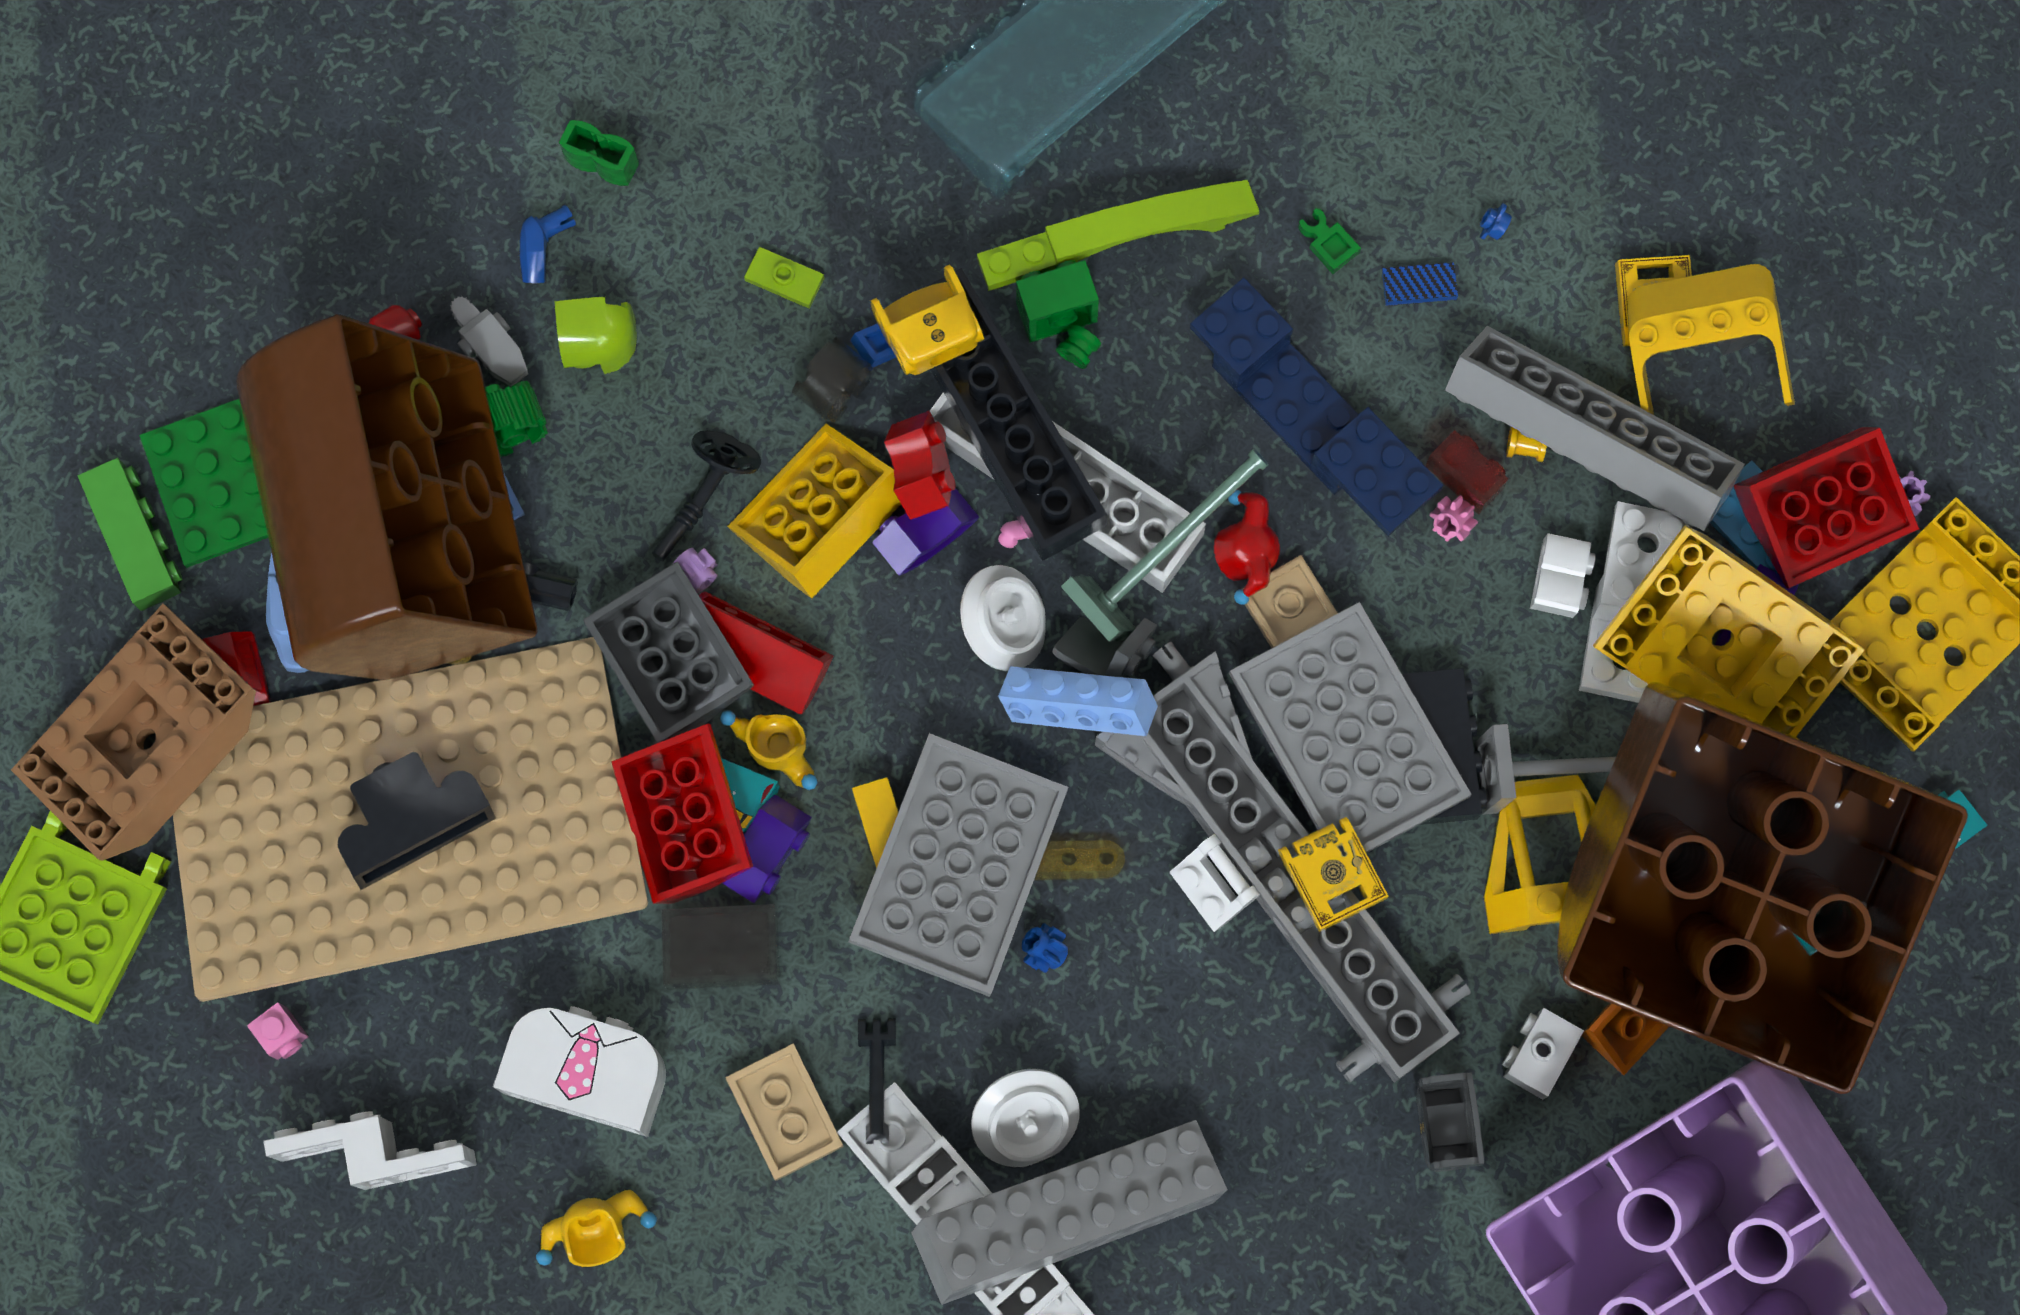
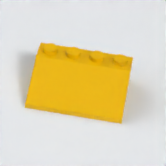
(818, 510)

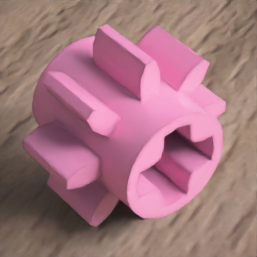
(1453, 518)

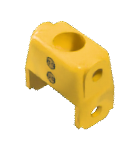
(929, 325)

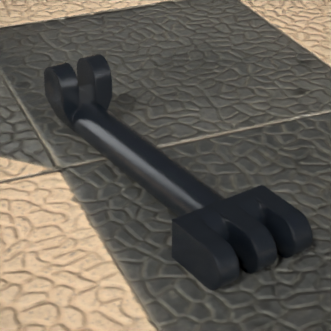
(876, 1040)

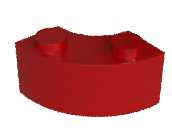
(920, 464)

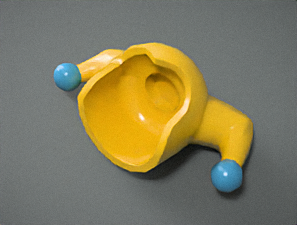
(775, 744)
(593, 1229)

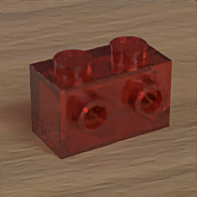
(1467, 471)

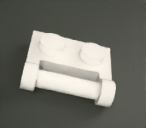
(1207, 887)

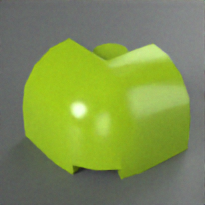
(595, 333)

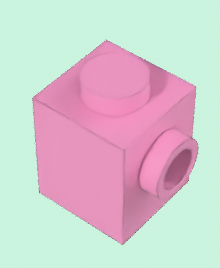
(278, 1032)

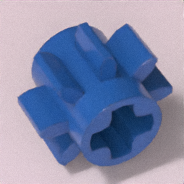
(1044, 948)

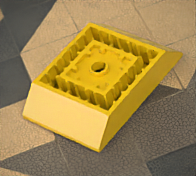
(1779, 651)

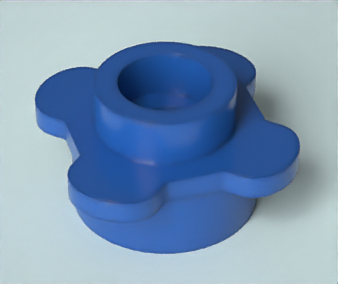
(1495, 222)

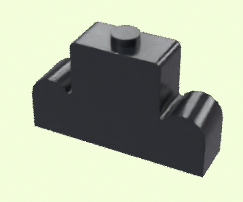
(408, 817)

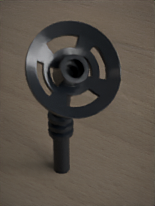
(721, 464)

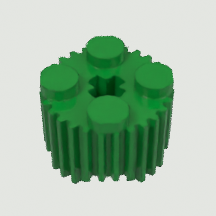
(515, 415)

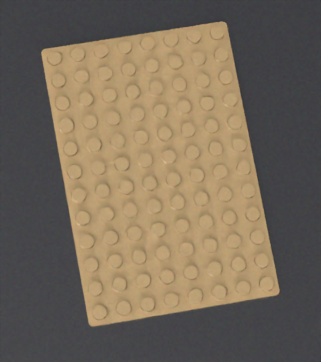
(262, 830)

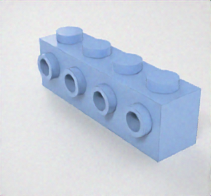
(1078, 701)

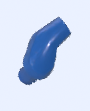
(534, 242)

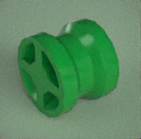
(1078, 346)

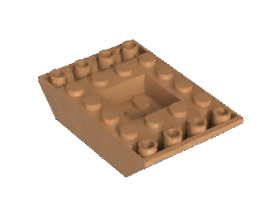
(93, 756)

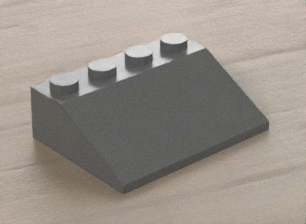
(669, 654)

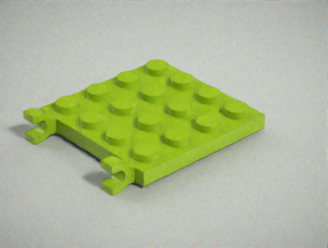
(72, 920)

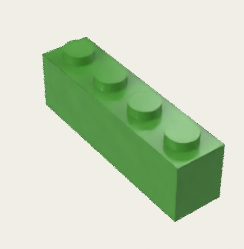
(129, 533)

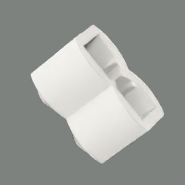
(1561, 576)

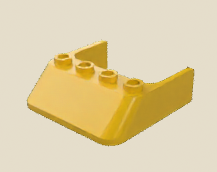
(1702, 312)

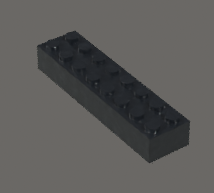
(1018, 439)

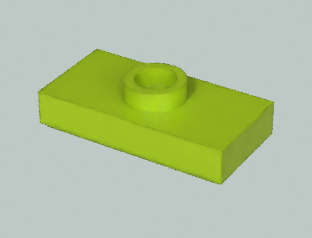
(784, 277)

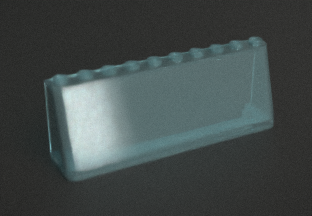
(1044, 76)

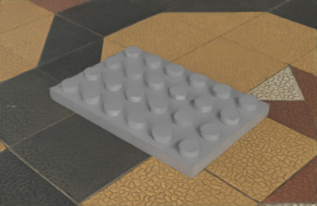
(1350, 730)
(958, 865)

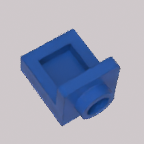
(872, 345)

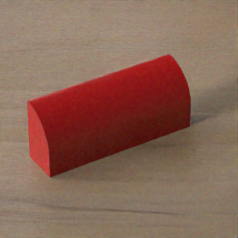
(773, 659)

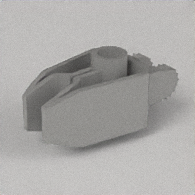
(488, 339)

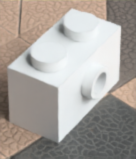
(1542, 1053)

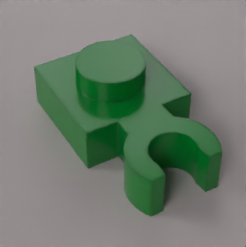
(1331, 245)

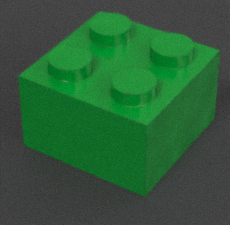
(1056, 300)

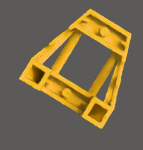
(1531, 903)

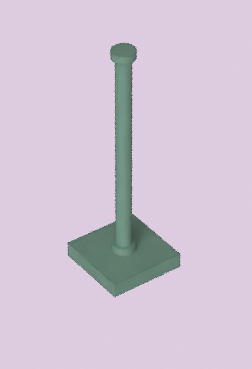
(1102, 606)

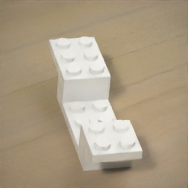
(931, 1177)

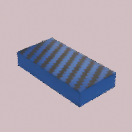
(1419, 283)

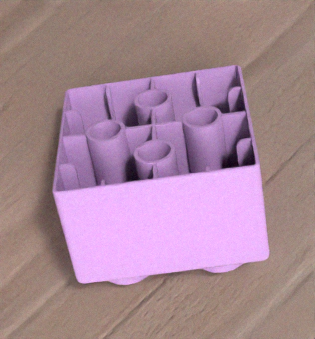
(1716, 1213)

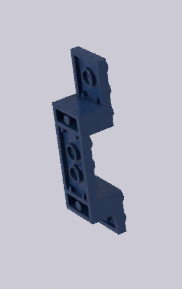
(1308, 413)

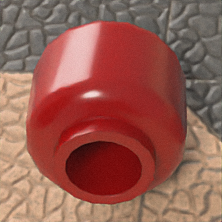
(398, 320)

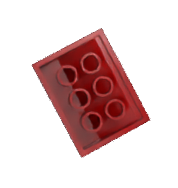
(1827, 505)
(682, 815)

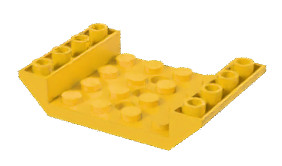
(1970, 592)

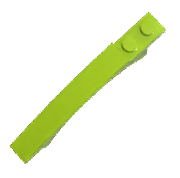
(1080, 237)

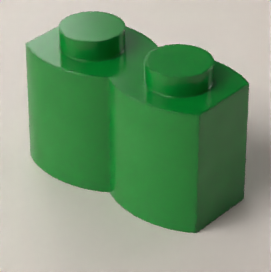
(601, 153)

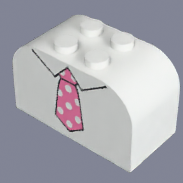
(584, 1068)

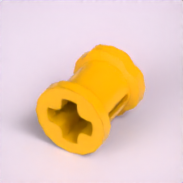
(1525, 446)

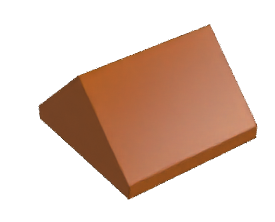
(1622, 1036)

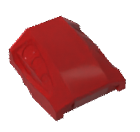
(243, 656)

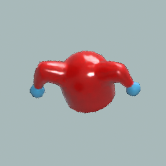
(1248, 547)

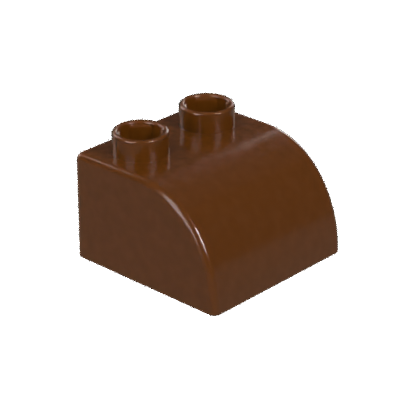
(382, 500)
(1723, 847)

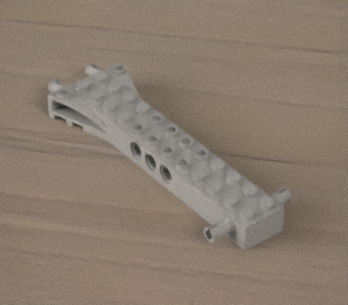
(1204, 762)

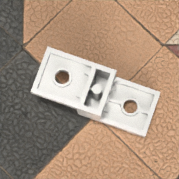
(1623, 572)
(369, 1151)

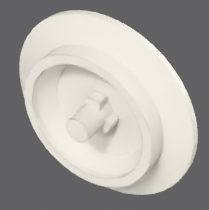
(1003, 617)
(1025, 1117)

